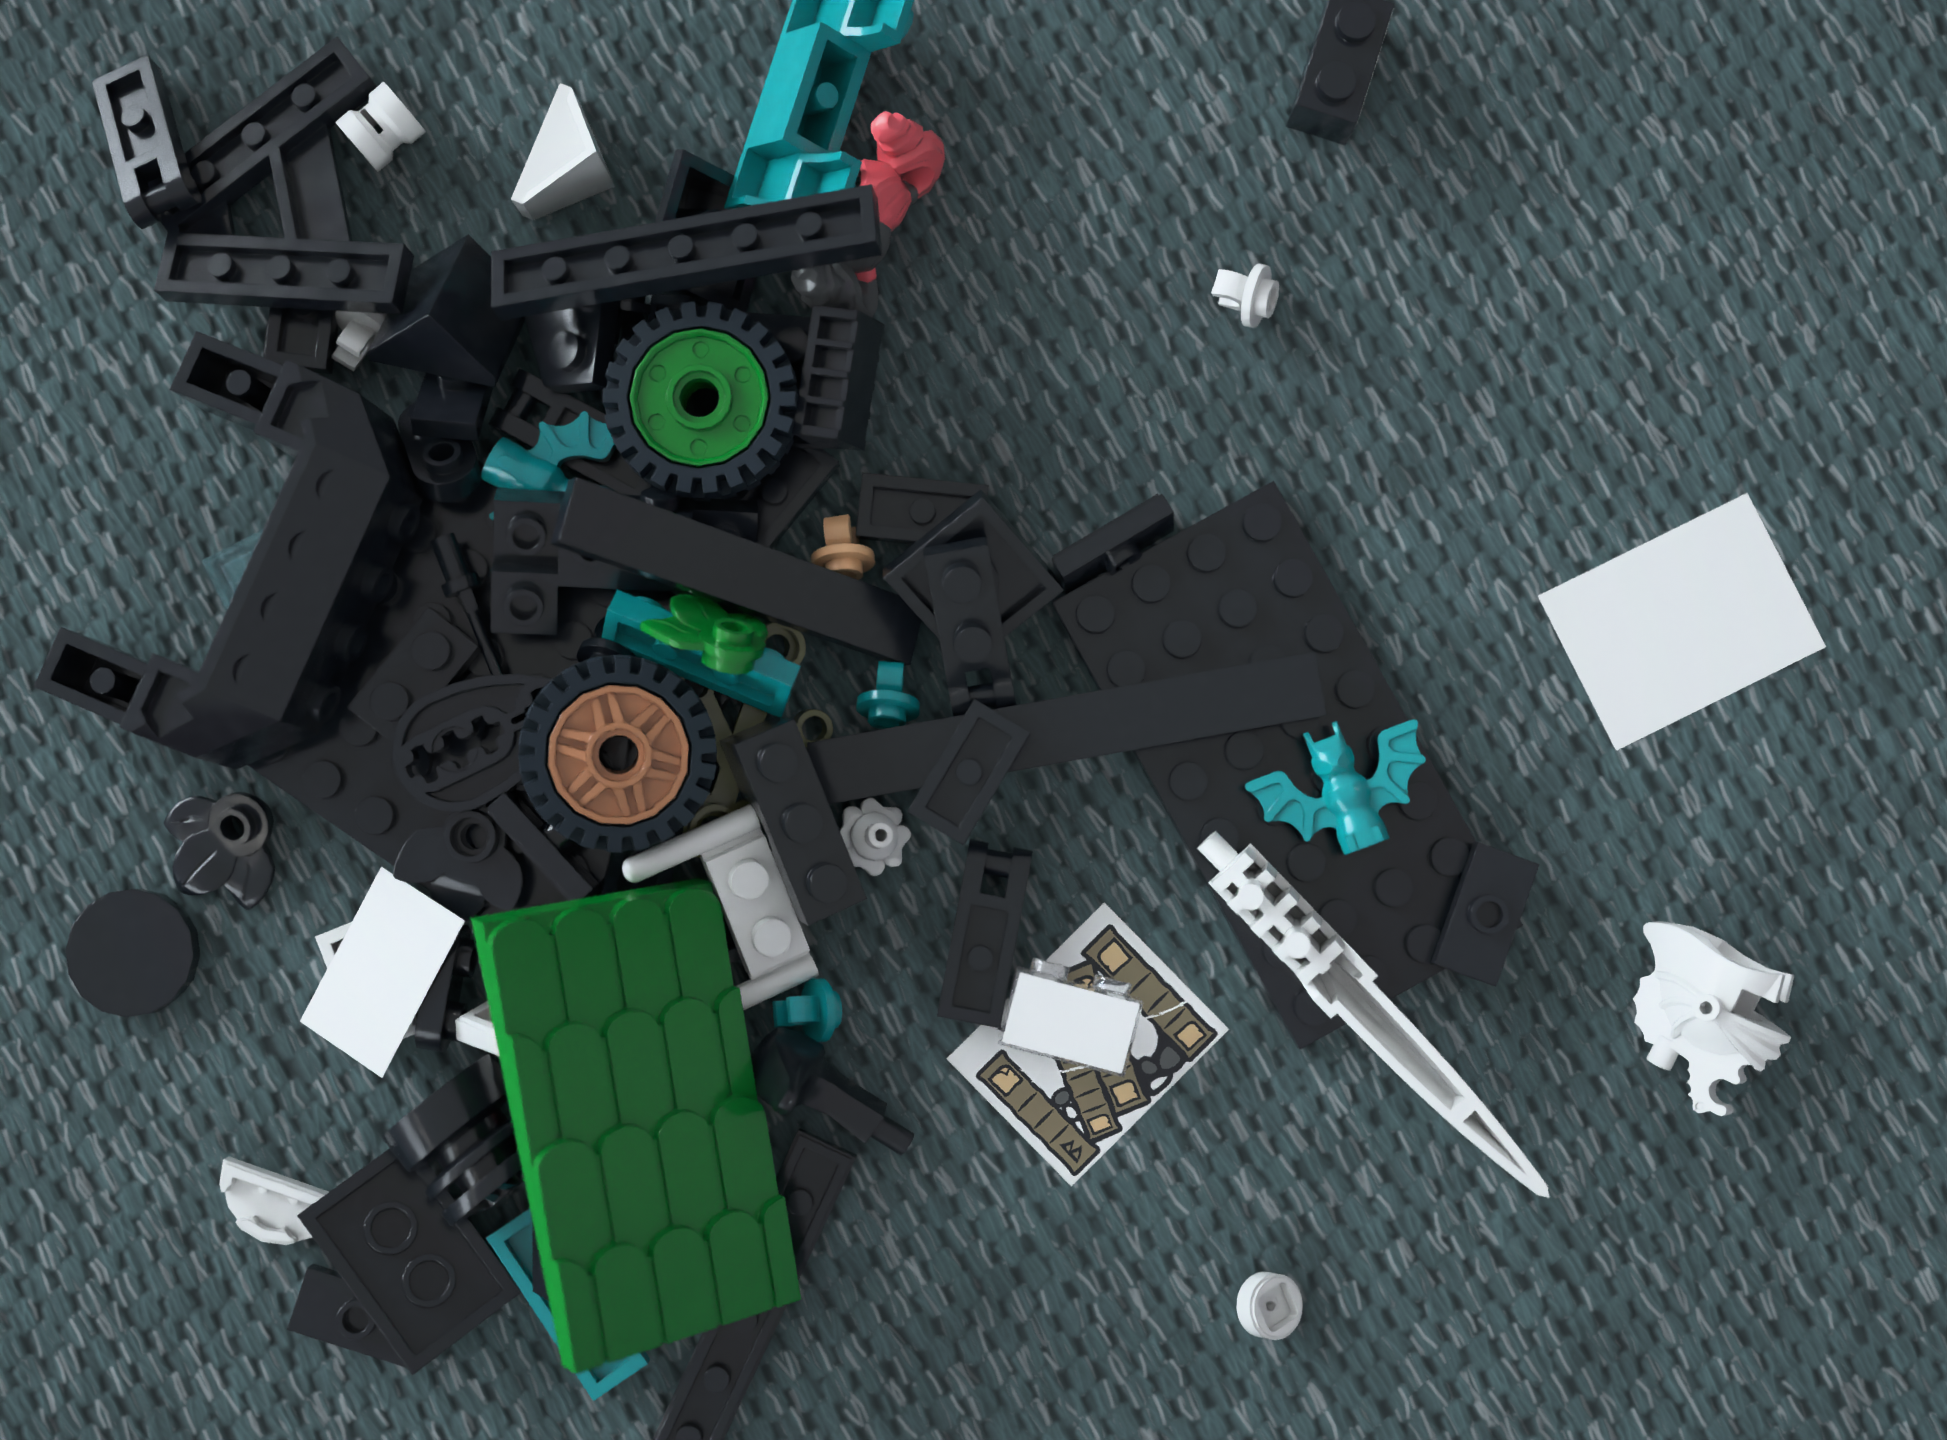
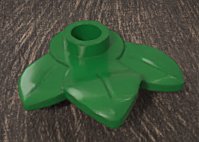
(727, 641)

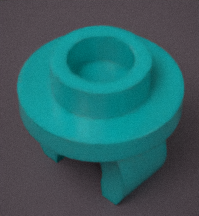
(888, 704)
(815, 1010)

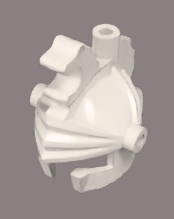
(1704, 1009)

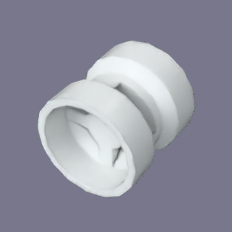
(391, 115)

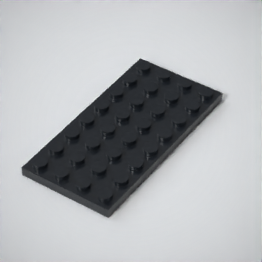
(1251, 593)

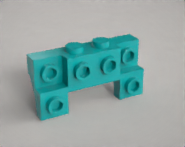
(811, 99)

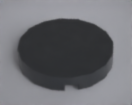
(132, 952)

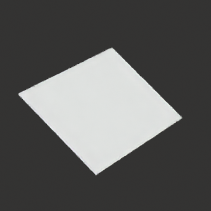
(382, 971)

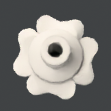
(874, 836)

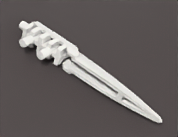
(1345, 986)

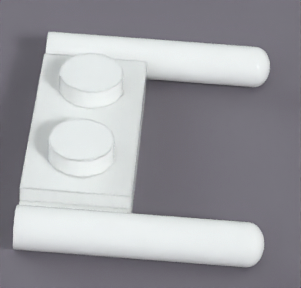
(749, 896)

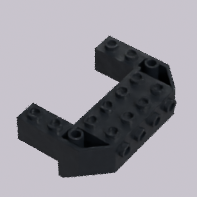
(305, 588)

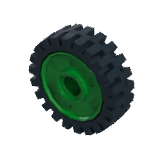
(693, 352)

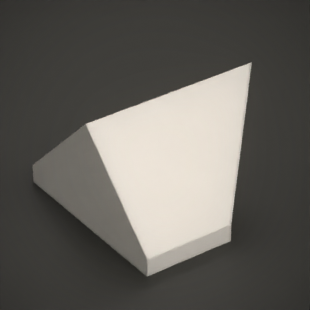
(563, 161)

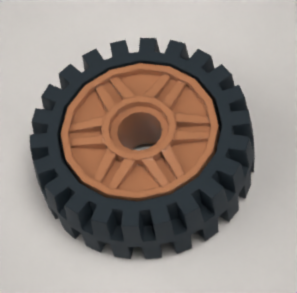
(605, 805)

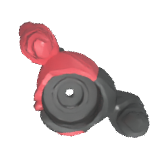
(904, 171)

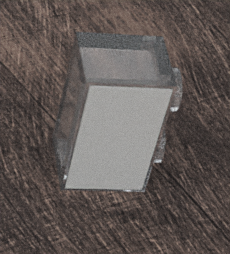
(1071, 1018)

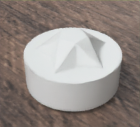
(1269, 1305)

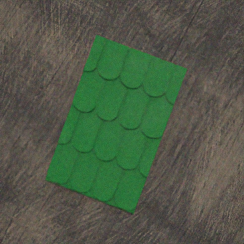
(635, 1119)

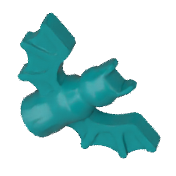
(539, 468)
(1347, 799)

